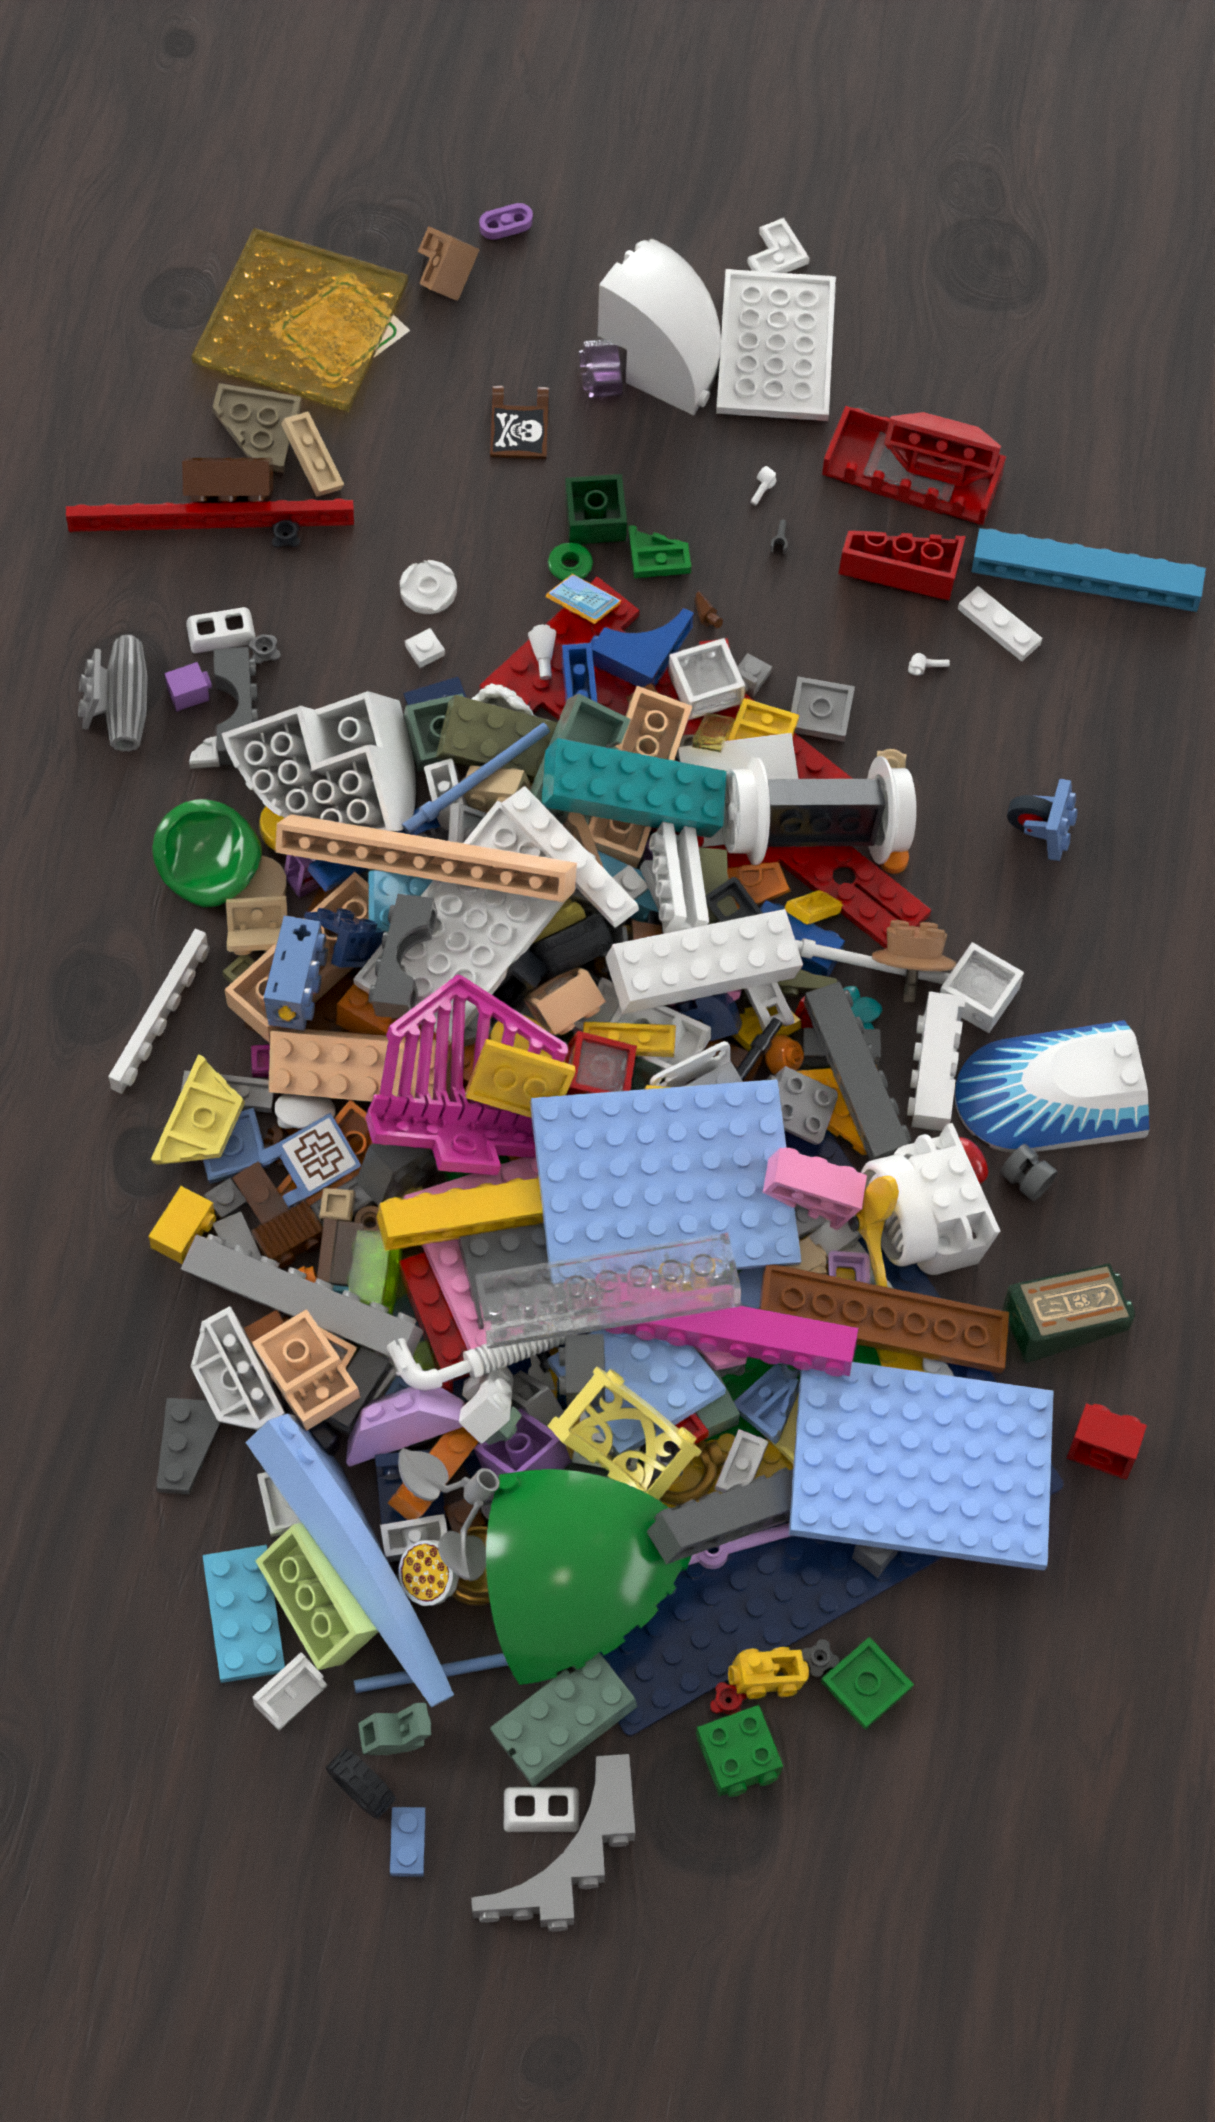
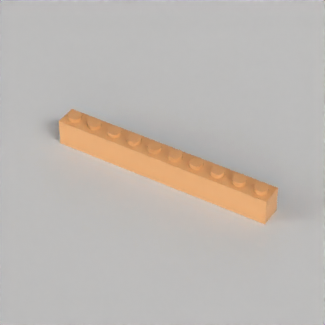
(426, 857)

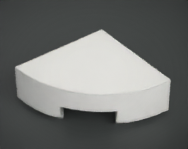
(205, 754)

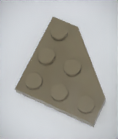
(255, 420)

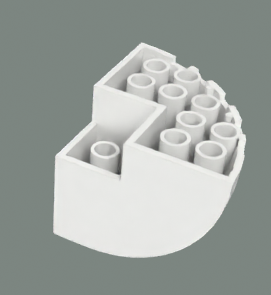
(665, 323)
(331, 762)

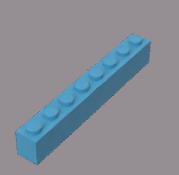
(1088, 569)

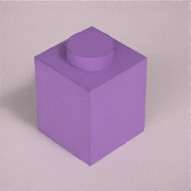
(188, 686)

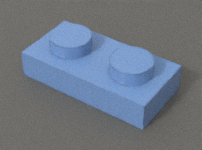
(407, 1841)

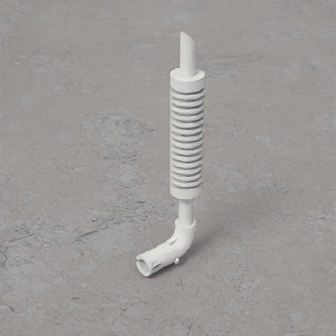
(476, 1361)

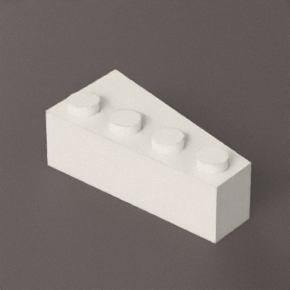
(937, 1061)

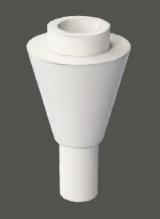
(542, 641)

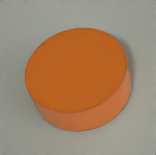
(896, 862)

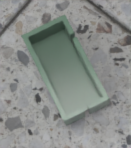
(588, 724)
(563, 1718)

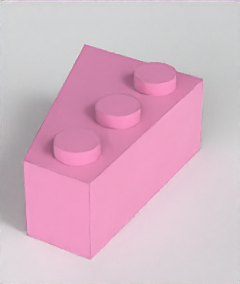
(815, 1185)

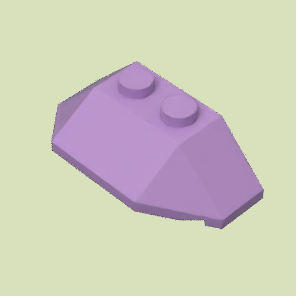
(402, 1421)

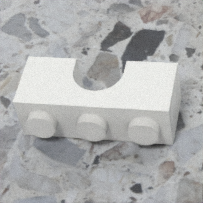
(489, 1403)

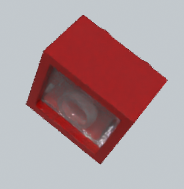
(599, 1064)

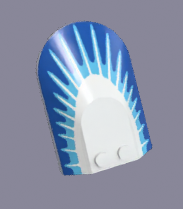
(1056, 1089)

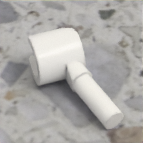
(768, 480)
(919, 662)

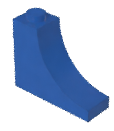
(641, 656)

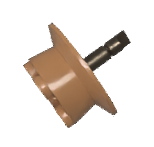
(914, 950)

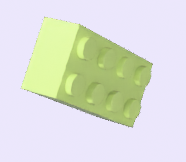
(315, 1599)

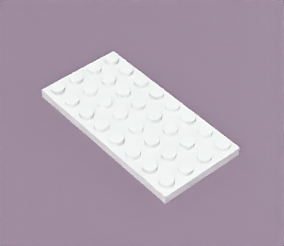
(476, 928)

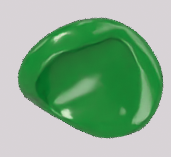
(206, 852)

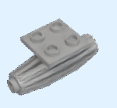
(117, 692)

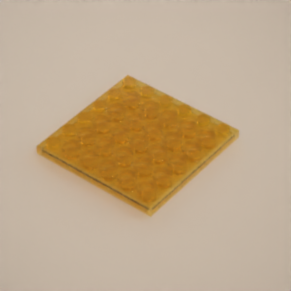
(300, 319)

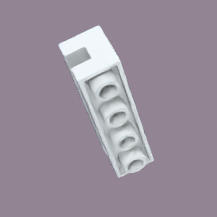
(678, 878)

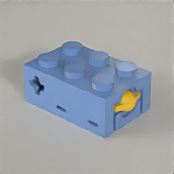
(295, 973)

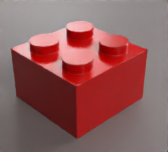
(1106, 1440)

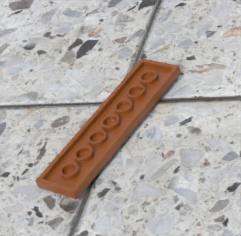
(892, 1317)

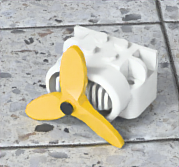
(925, 1208)

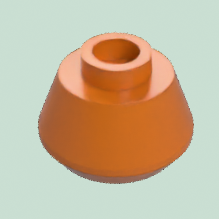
(784, 1053)

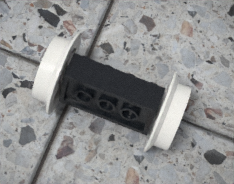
(819, 811)

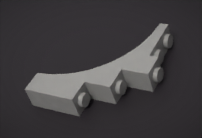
(582, 1863)

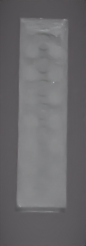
(607, 1290)

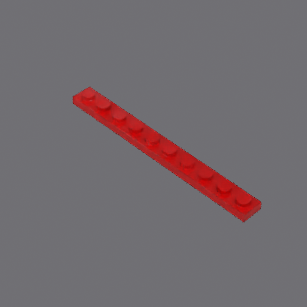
(208, 515)

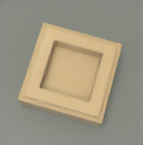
(337, 1204)

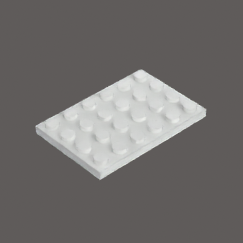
(776, 345)

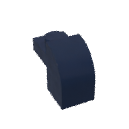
(715, 1011)

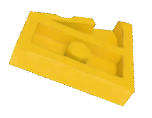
(762, 720)

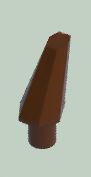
(707, 612)

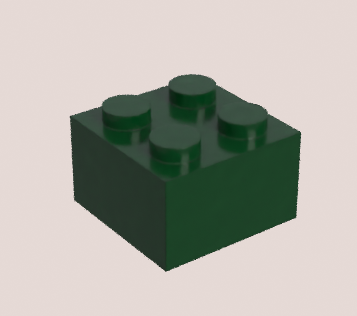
(595, 509)

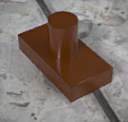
(260, 1192)

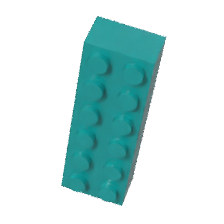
(633, 787)

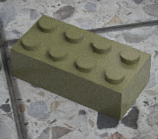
(480, 731)

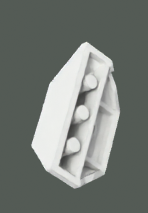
(233, 1374)

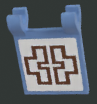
(313, 1158)

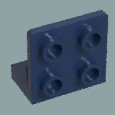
(356, 937)
(388, 1483)

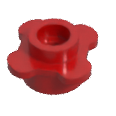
(727, 1691)

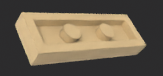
(312, 454)

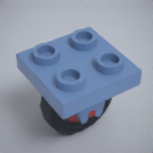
(1046, 817)

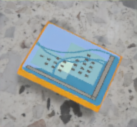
(583, 598)

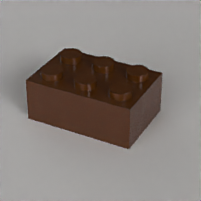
(227, 478)

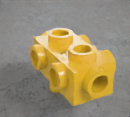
(756, 1672)

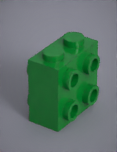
(739, 1752)

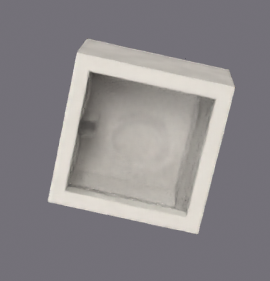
(706, 678)
(986, 983)

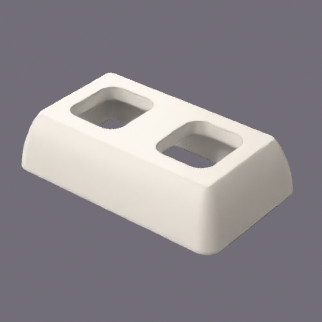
(222, 636)
(541, 1820)

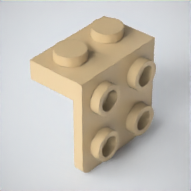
(254, 923)

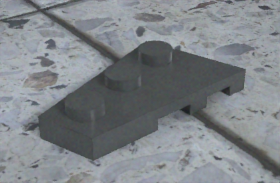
(186, 1439)

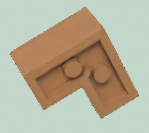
(448, 263)

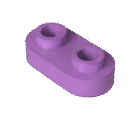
(505, 220)

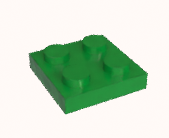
(867, 1683)

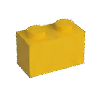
(180, 1223)

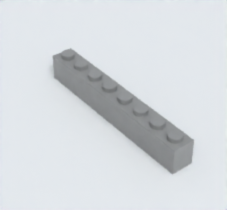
(292, 1294)

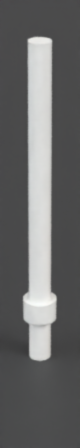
(809, 948)

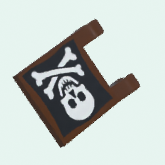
(519, 429)

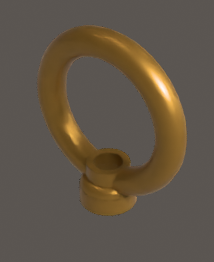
(711, 1458)

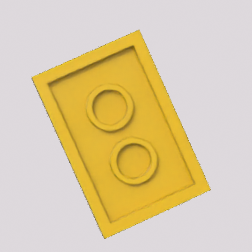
(513, 1076)

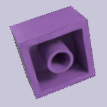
(528, 1449)

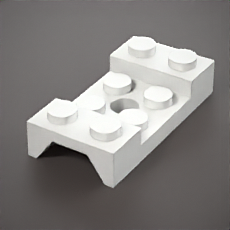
(690, 1034)

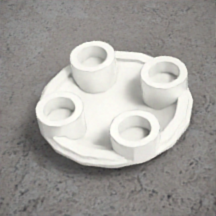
(301, 1110)

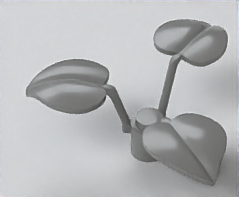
(425, 1478)

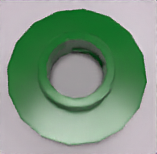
(570, 551)

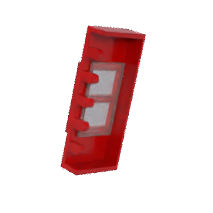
(862, 459)

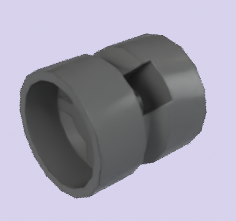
(1037, 1178)

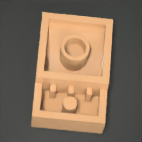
(306, 1369)

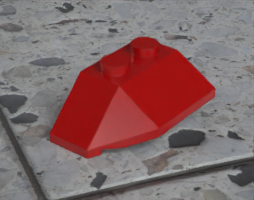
(941, 448)

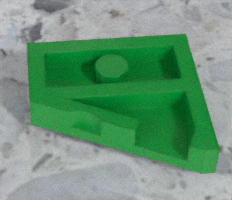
(657, 555)

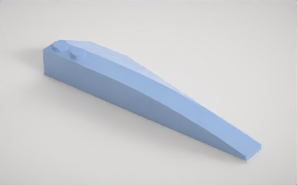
(335, 1520)

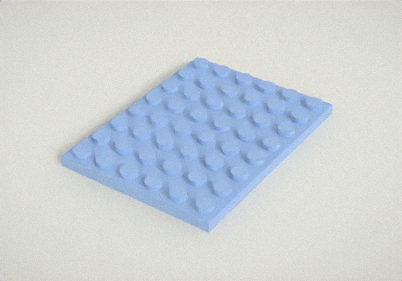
(663, 1170)
(924, 1464)

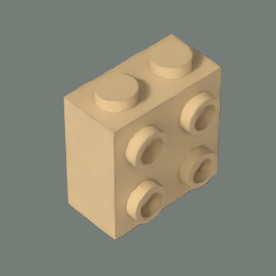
(495, 788)

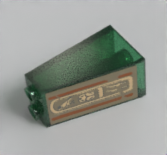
(1067, 1311)

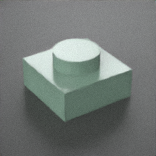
(506, 1430)

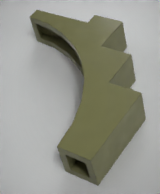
(715, 874)

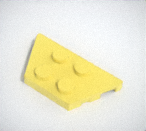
(200, 1118)

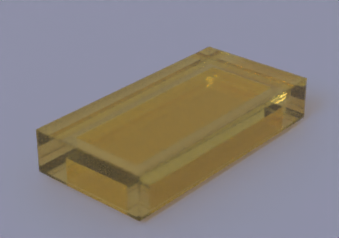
(713, 732)

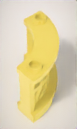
(580, 1436)

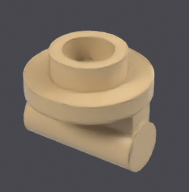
(894, 758)

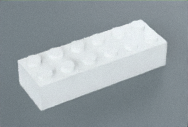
(703, 961)

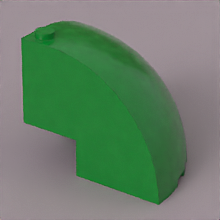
(570, 1568)

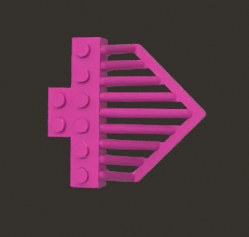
(460, 1133)

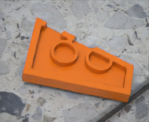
(761, 881)

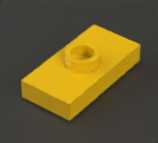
(813, 907)

